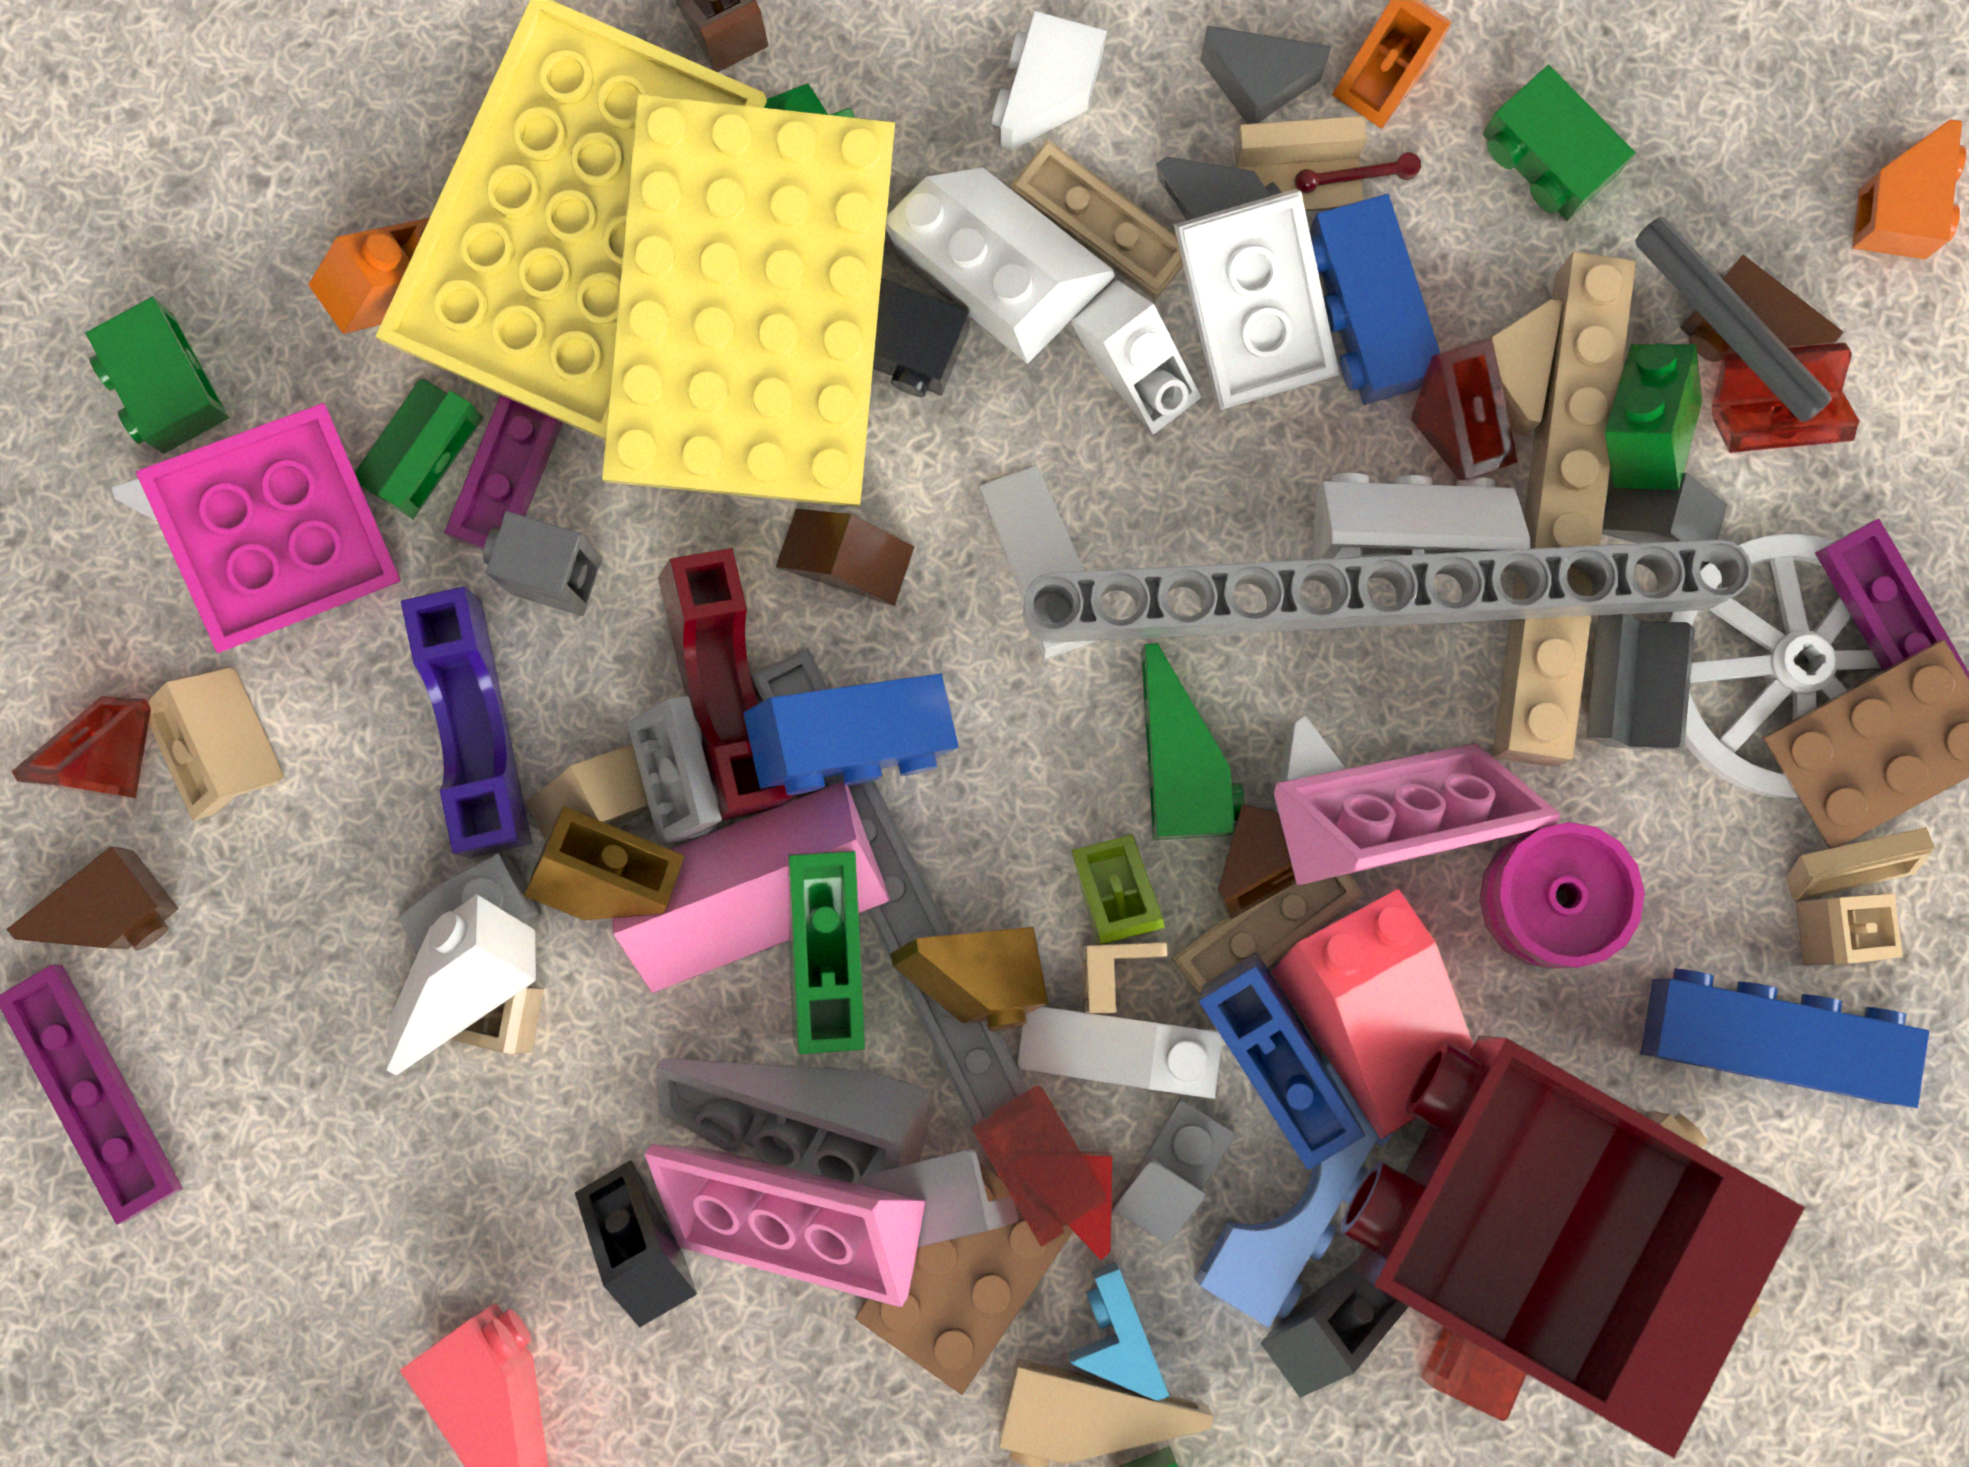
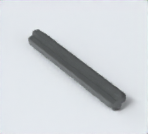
(1733, 319)

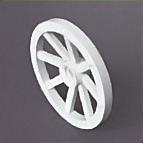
(1775, 665)

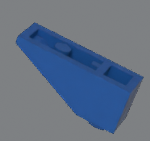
(1280, 1060)

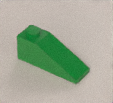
(1185, 766)
(825, 953)

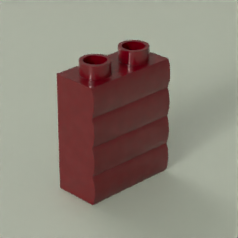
(1570, 1236)

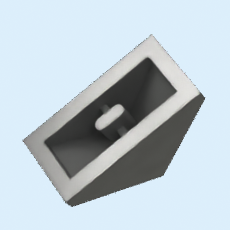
(1261, 70)
(1663, 514)

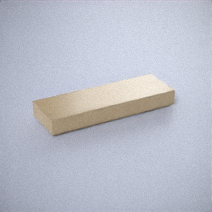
(1100, 219)
(1267, 928)

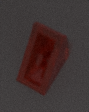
(1466, 411)
(95, 751)

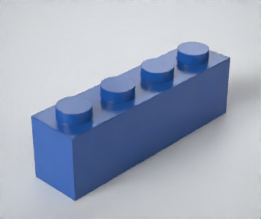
(1785, 1041)

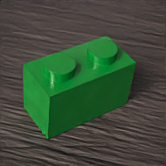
(1556, 144)
(155, 376)
(1654, 416)

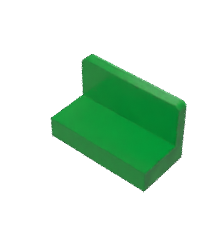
(418, 447)

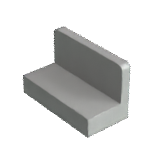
(952, 1193)

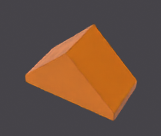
(1392, 59)

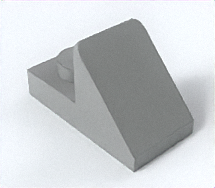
(1174, 1172)

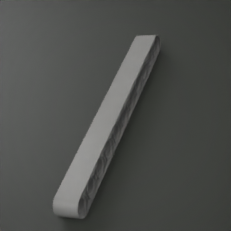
(1413, 576)

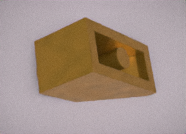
(602, 870)
(978, 974)

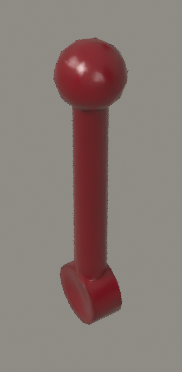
(1405, 168)

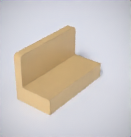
(1284, 148)
(212, 740)
(1099, 971)

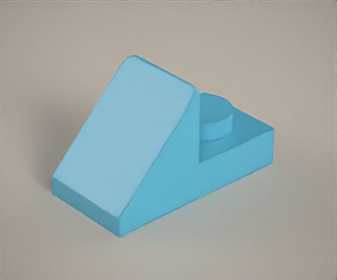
(1124, 1355)

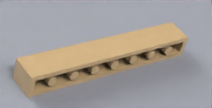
(1566, 506)

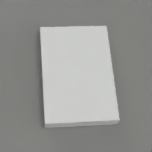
(1257, 298)

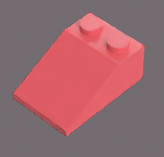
(1375, 1003)
(484, 1391)

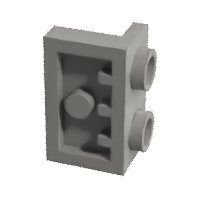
(675, 771)

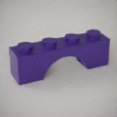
(480, 771)

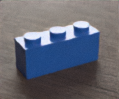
(1373, 299)
(850, 733)

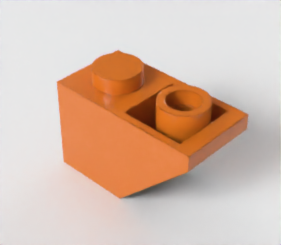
(1911, 200)
(364, 273)

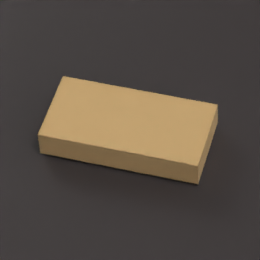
(1859, 864)

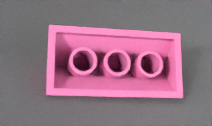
(1403, 811)
(736, 888)
(789, 1220)

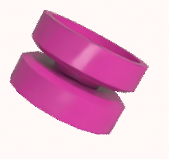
(1600, 886)

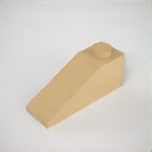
(1081, 1416)

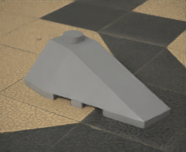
(799, 1116)

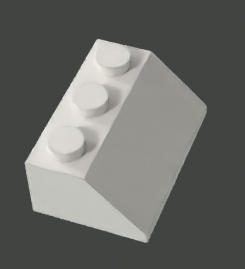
(996, 257)
(1415, 517)

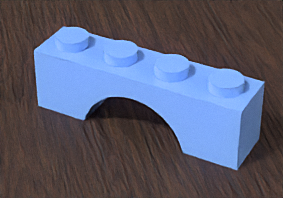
(1260, 1263)

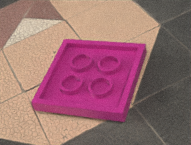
(268, 527)

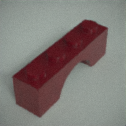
(709, 641)

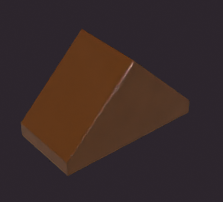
(725, 29)
(846, 554)
(1256, 861)

